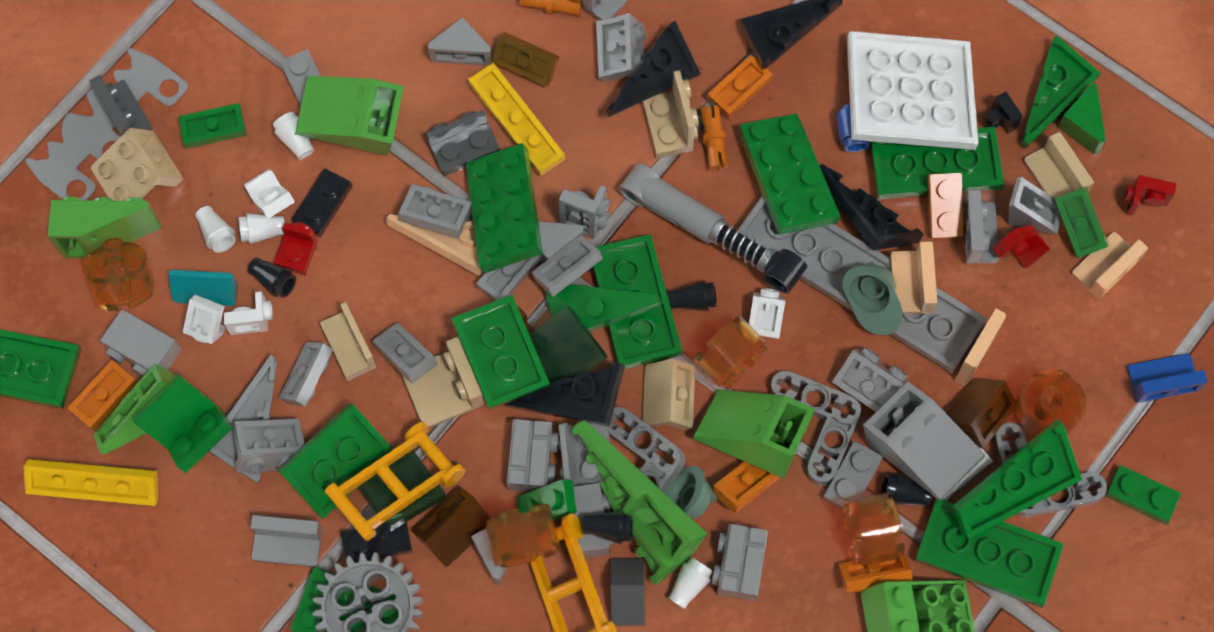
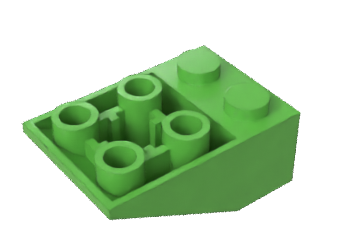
(350, 112)
(84, 225)
(756, 428)
(918, 607)

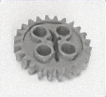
(357, 579)

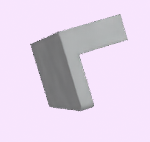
(286, 541)

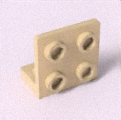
(672, 120)
(135, 166)
(447, 388)

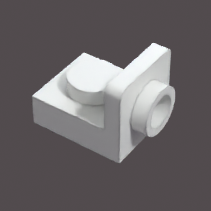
(268, 194)
(767, 312)
(204, 320)
(248, 320)

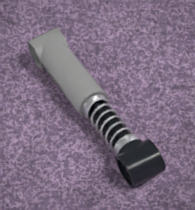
(646, 189)

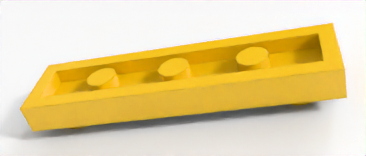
(516, 118)
(91, 482)

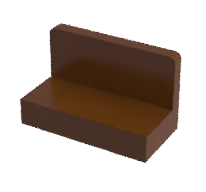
(982, 409)
(451, 525)

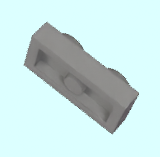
(297, 69)
(567, 265)
(505, 280)
(404, 353)
(306, 373)
(852, 475)

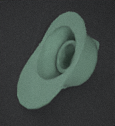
(873, 298)
(691, 492)

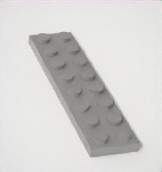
(832, 252)

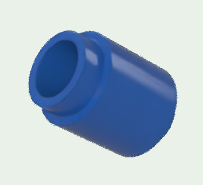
(844, 128)

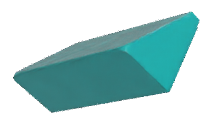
(213, 286)

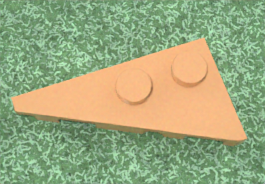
(460, 251)

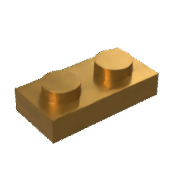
(525, 59)

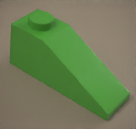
(119, 426)

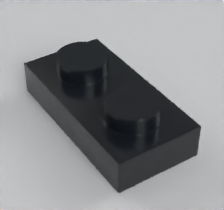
(323, 201)
(384, 543)

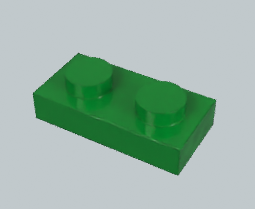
(212, 125)
(1081, 222)
(1143, 494)
(558, 495)

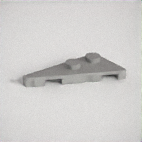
(252, 406)

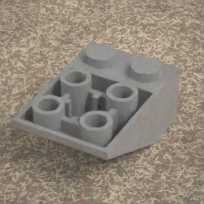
(922, 441)

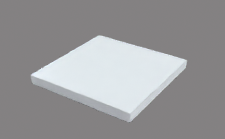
(911, 90)

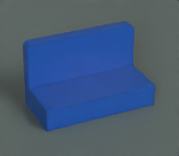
(1165, 378)

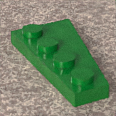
(1024, 480)

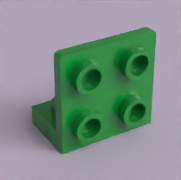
(183, 422)

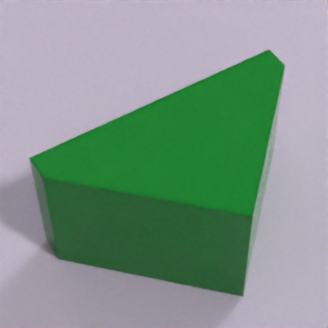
(1085, 122)

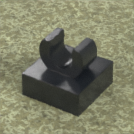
(1004, 114)

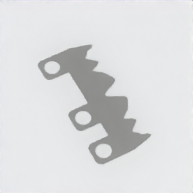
(89, 134)

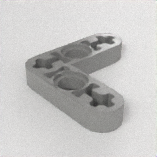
(833, 421)
(654, 466)
(1048, 505)

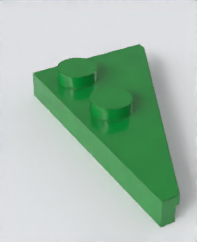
(1061, 84)
(601, 306)

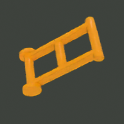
(414, 437)
(571, 531)

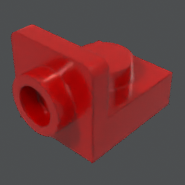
(1150, 190)
(1024, 244)
(296, 247)

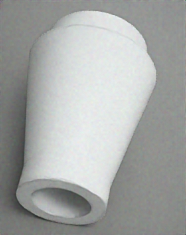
(285, 130)
(258, 228)
(216, 232)
(690, 581)

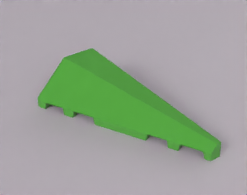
(660, 527)

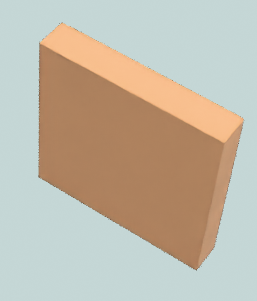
(980, 347)

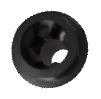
(274, 278)
(697, 296)
(905, 490)
(609, 526)

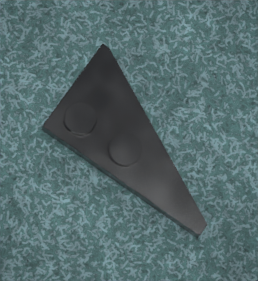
(779, 29)
(656, 70)
(871, 219)
(579, 398)

